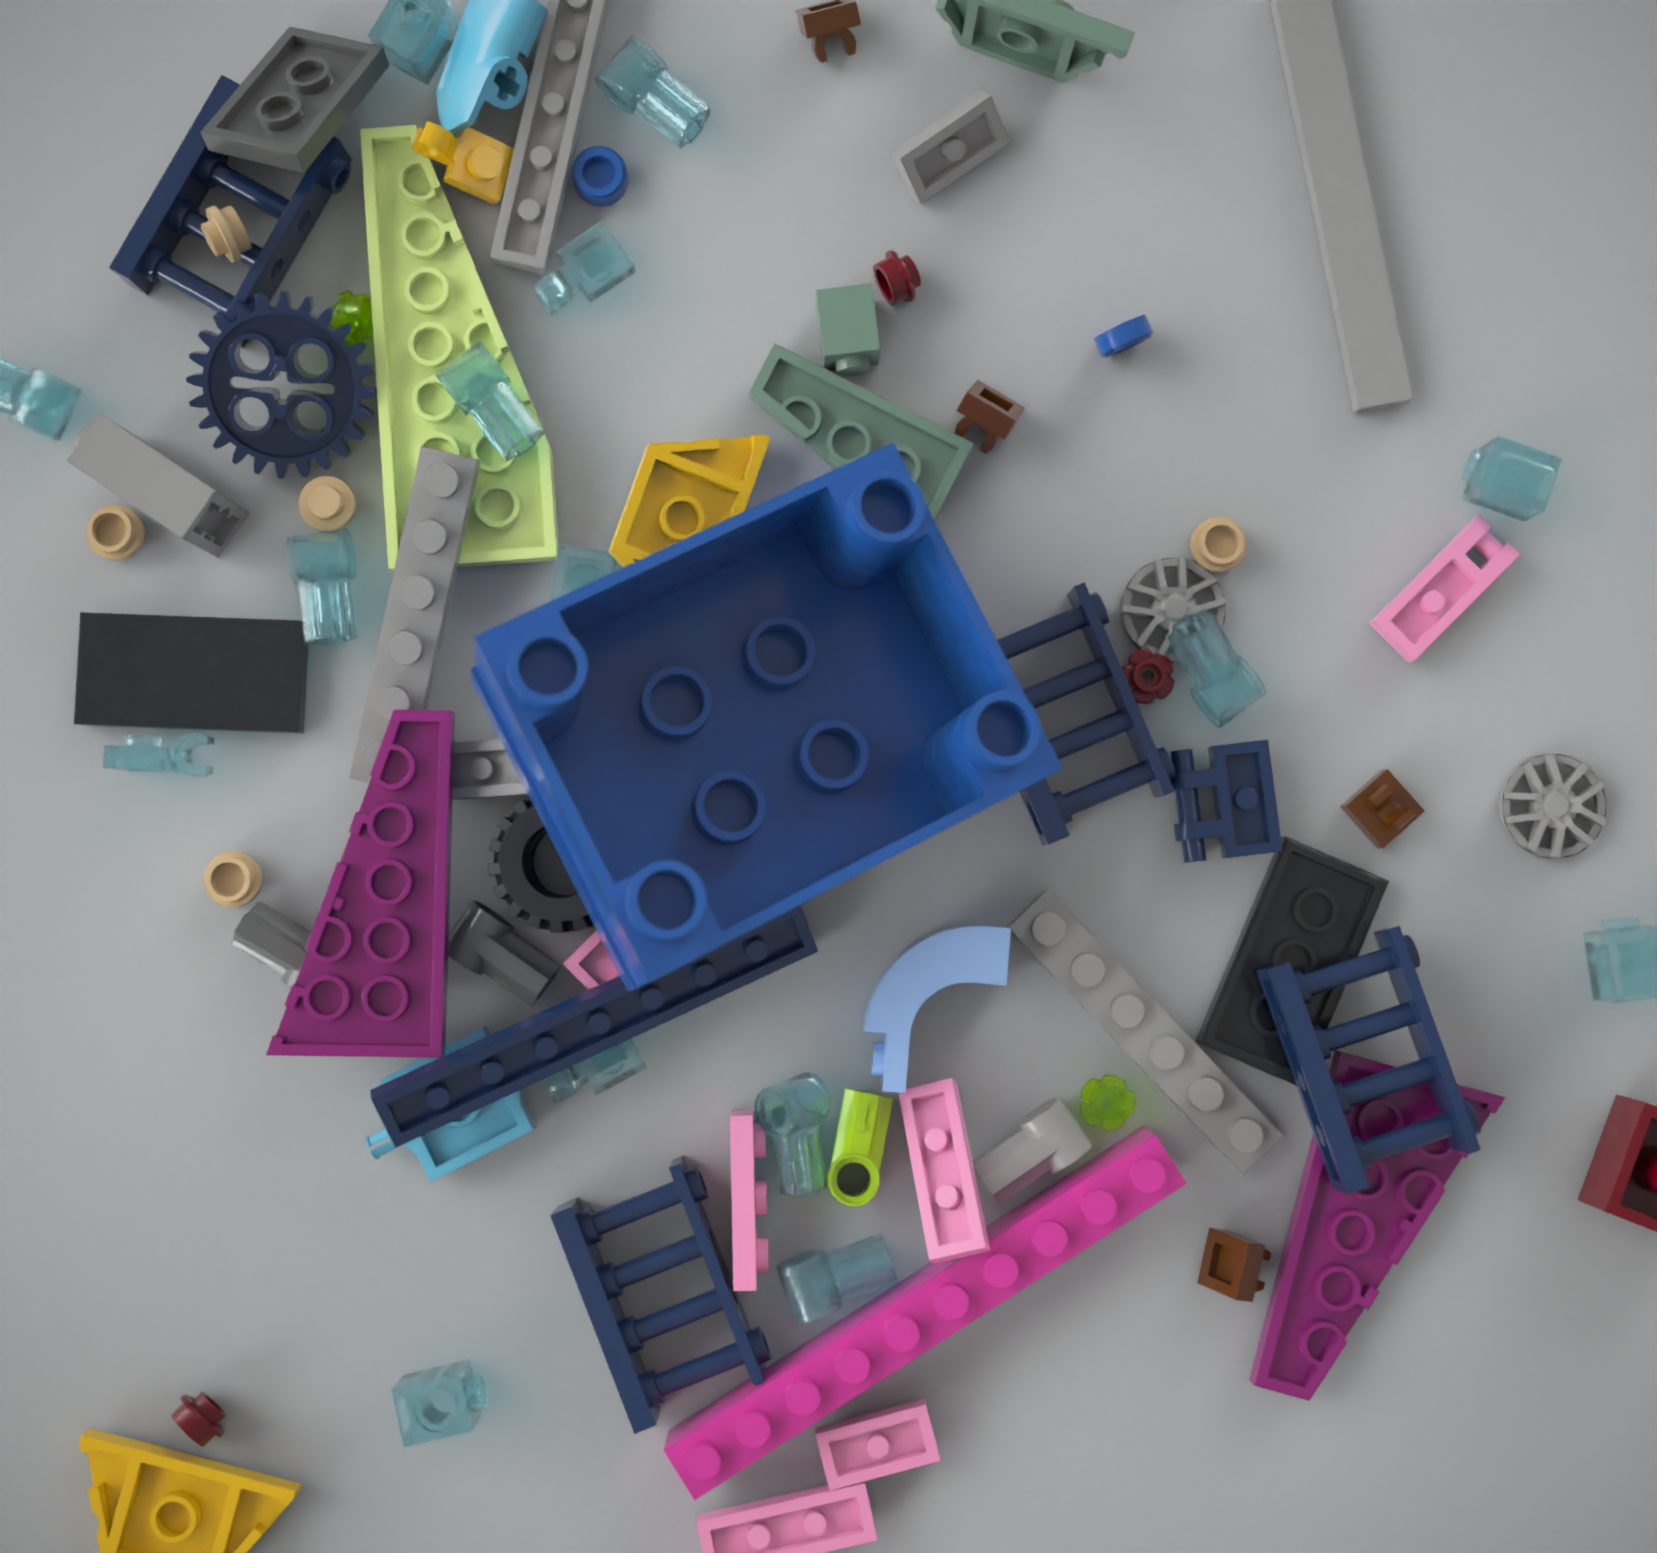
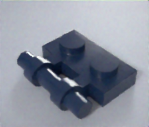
(1242, 797)

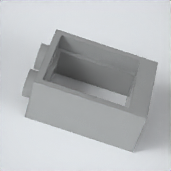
(156, 485)

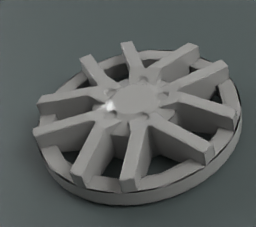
(1168, 603)
(1553, 806)

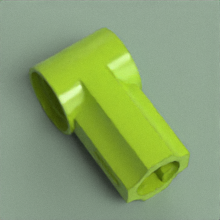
(860, 1140)

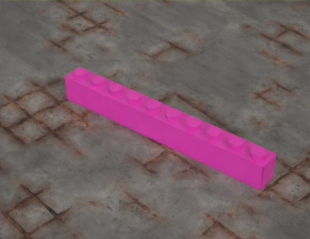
(921, 1312)

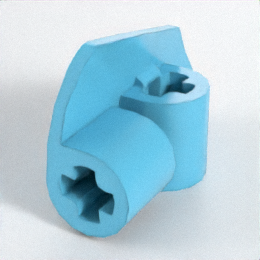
(484, 59)

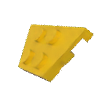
(685, 492)
(176, 1500)

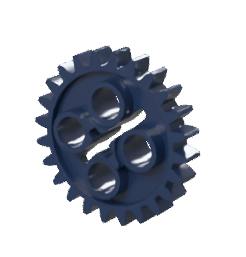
(283, 333)

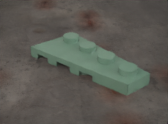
(848, 422)

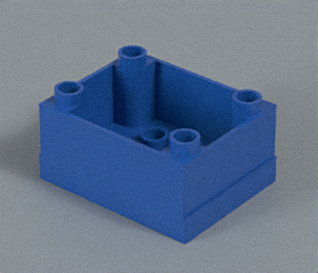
(758, 713)

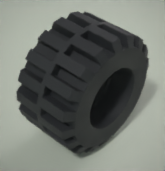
(518, 880)

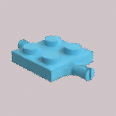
(465, 1137)

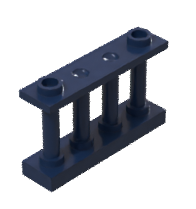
(175, 213)
(1053, 810)
(1330, 1101)
(624, 1337)

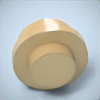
(225, 233)
(327, 504)
(115, 532)
(1218, 544)
(233, 879)

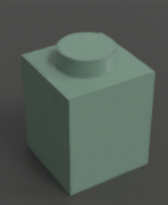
(848, 328)

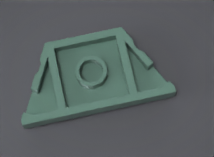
(1035, 34)

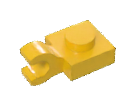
(472, 159)

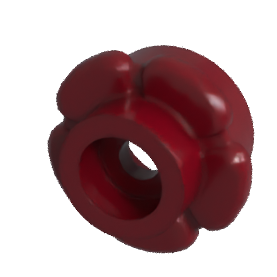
(897, 278)
(1161, 669)
(199, 1418)

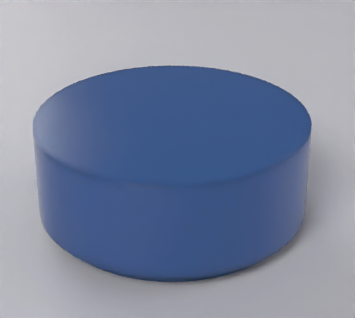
(599, 176)
(1123, 336)

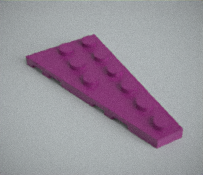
(383, 929)
(1348, 1242)

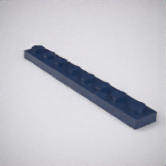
(580, 1030)

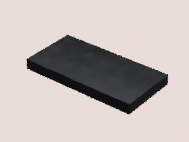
(191, 673)
(1305, 914)

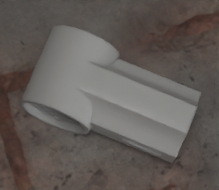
(1043, 1143)

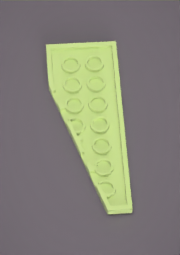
(424, 316)

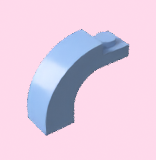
(918, 972)

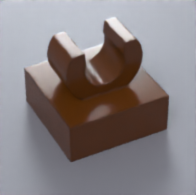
(829, 20)
(991, 411)
(1382, 808)
(1232, 1264)

